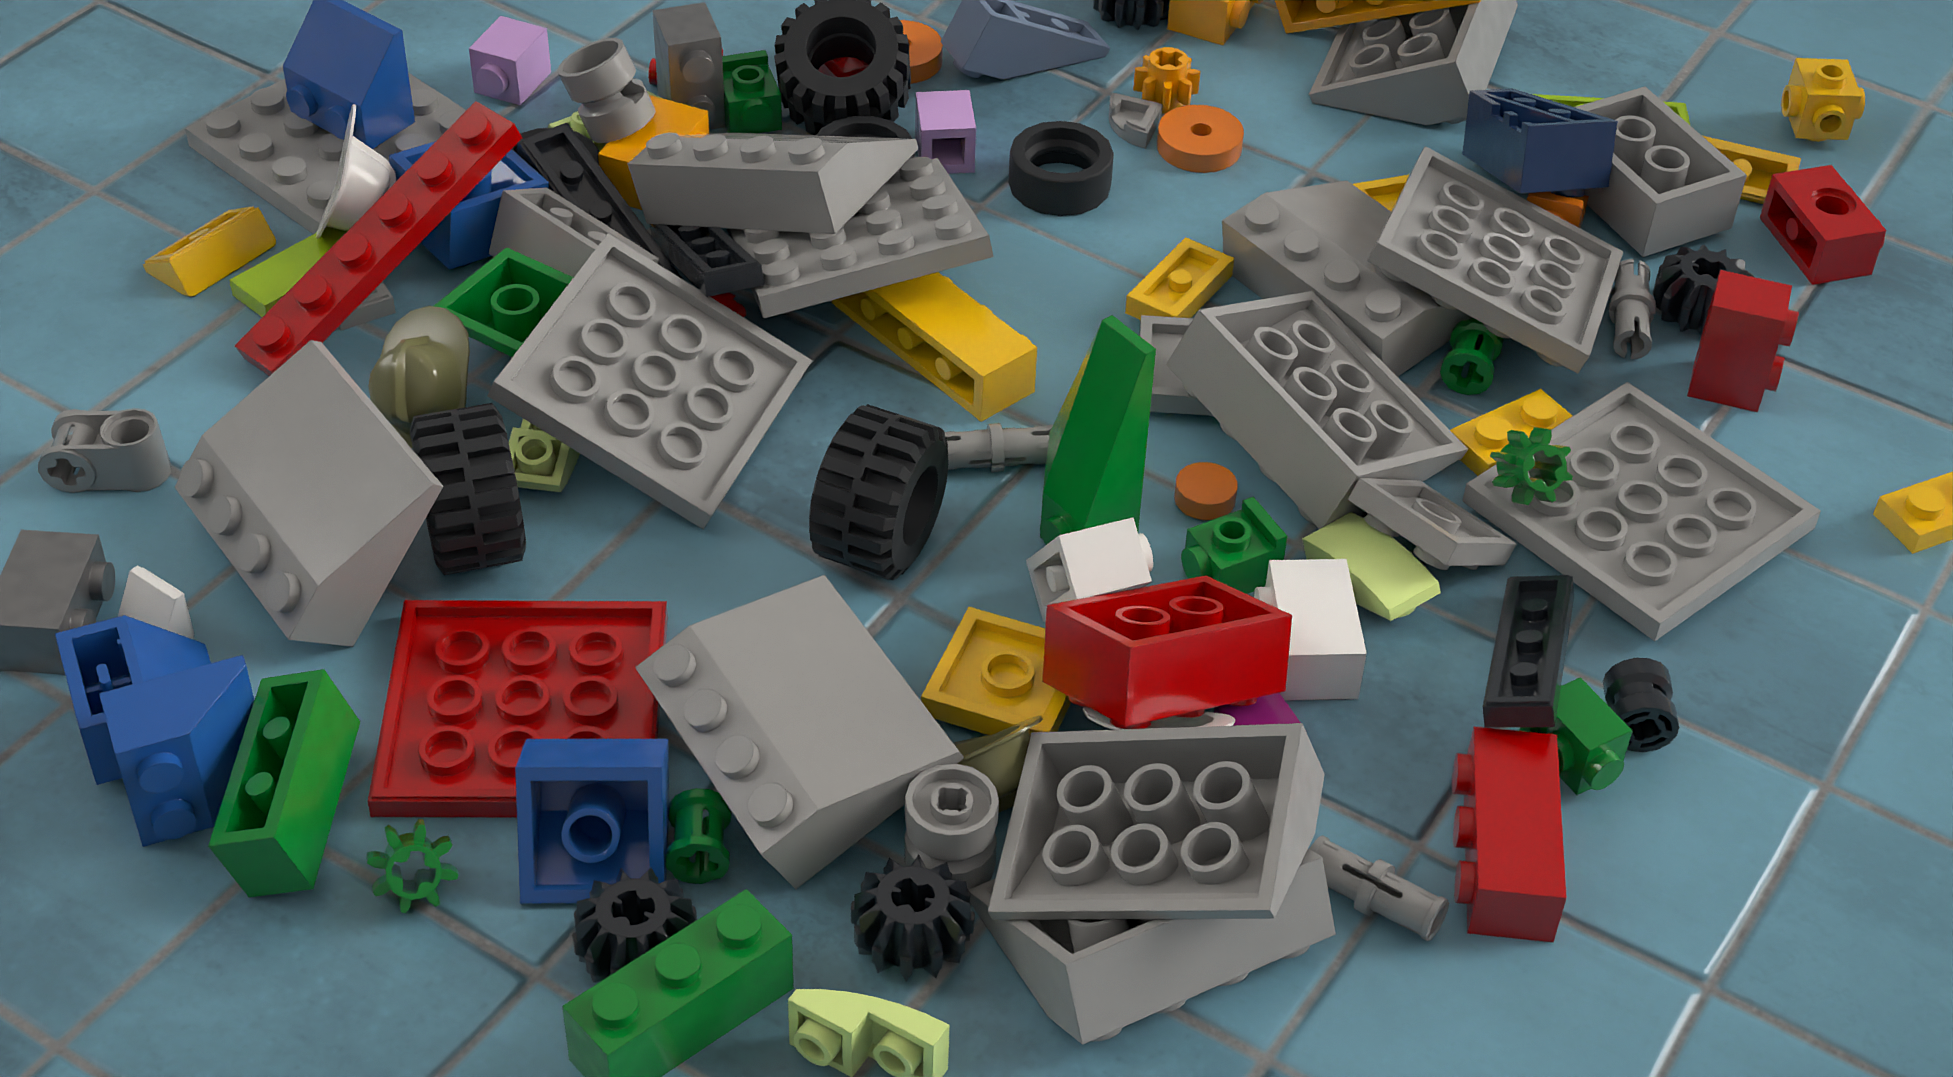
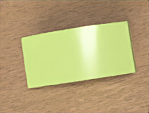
(540, 459)
(1381, 570)
(849, 1027)

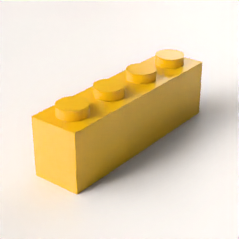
(949, 341)

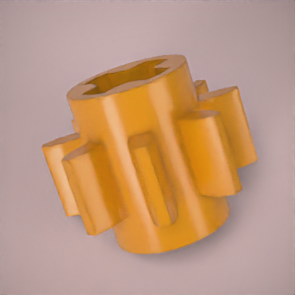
(1167, 78)

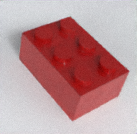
(1166, 650)

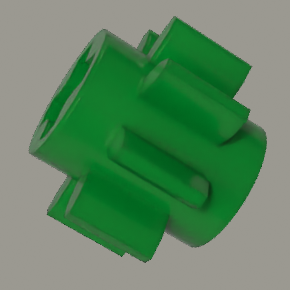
(1545, 471)
(399, 851)

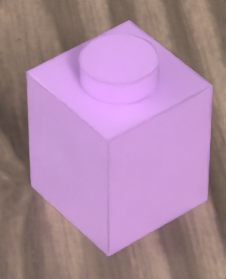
(510, 60)
(946, 129)

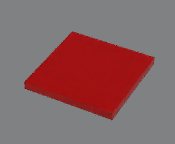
(496, 672)

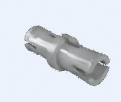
(1632, 309)
(997, 447)
(1379, 890)

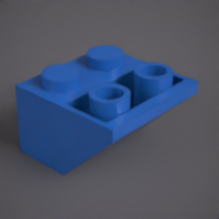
(112, 657)

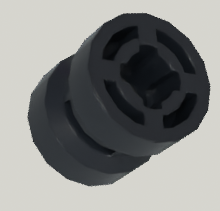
(1641, 696)

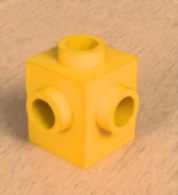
(1822, 99)

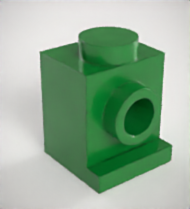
(750, 94)
(1235, 547)
(1589, 738)

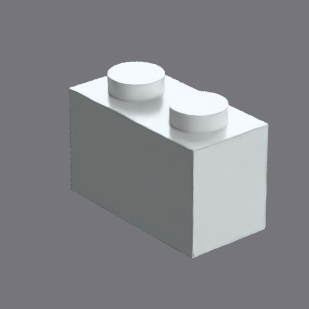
(1091, 563)
(1326, 630)

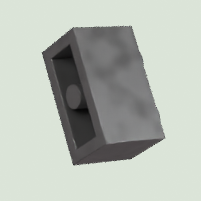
(690, 59)
(49, 588)

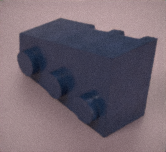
(1538, 142)

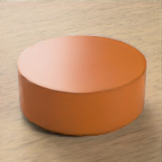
(1205, 490)

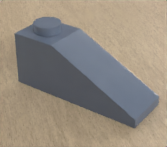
(1017, 39)

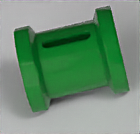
(1481, 367)
(698, 836)

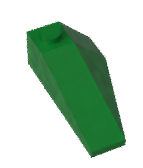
(1100, 436)

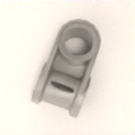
(110, 448)

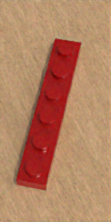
(381, 238)

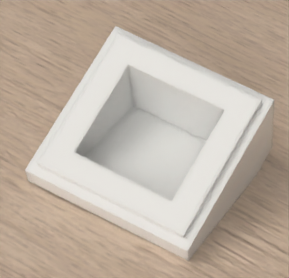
(155, 603)

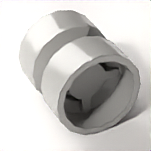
(604, 84)
(953, 821)

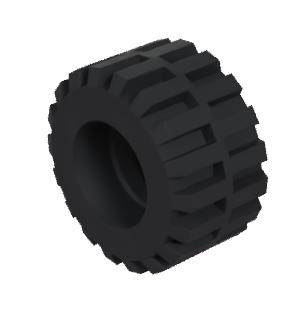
(836, 31)
(878, 491)
(479, 508)

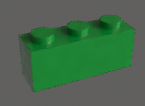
(285, 784)
(681, 993)

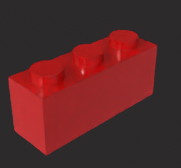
(1510, 834)

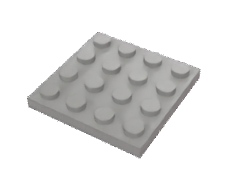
(293, 159)
(901, 233)
(1498, 260)
(651, 380)
(1651, 514)

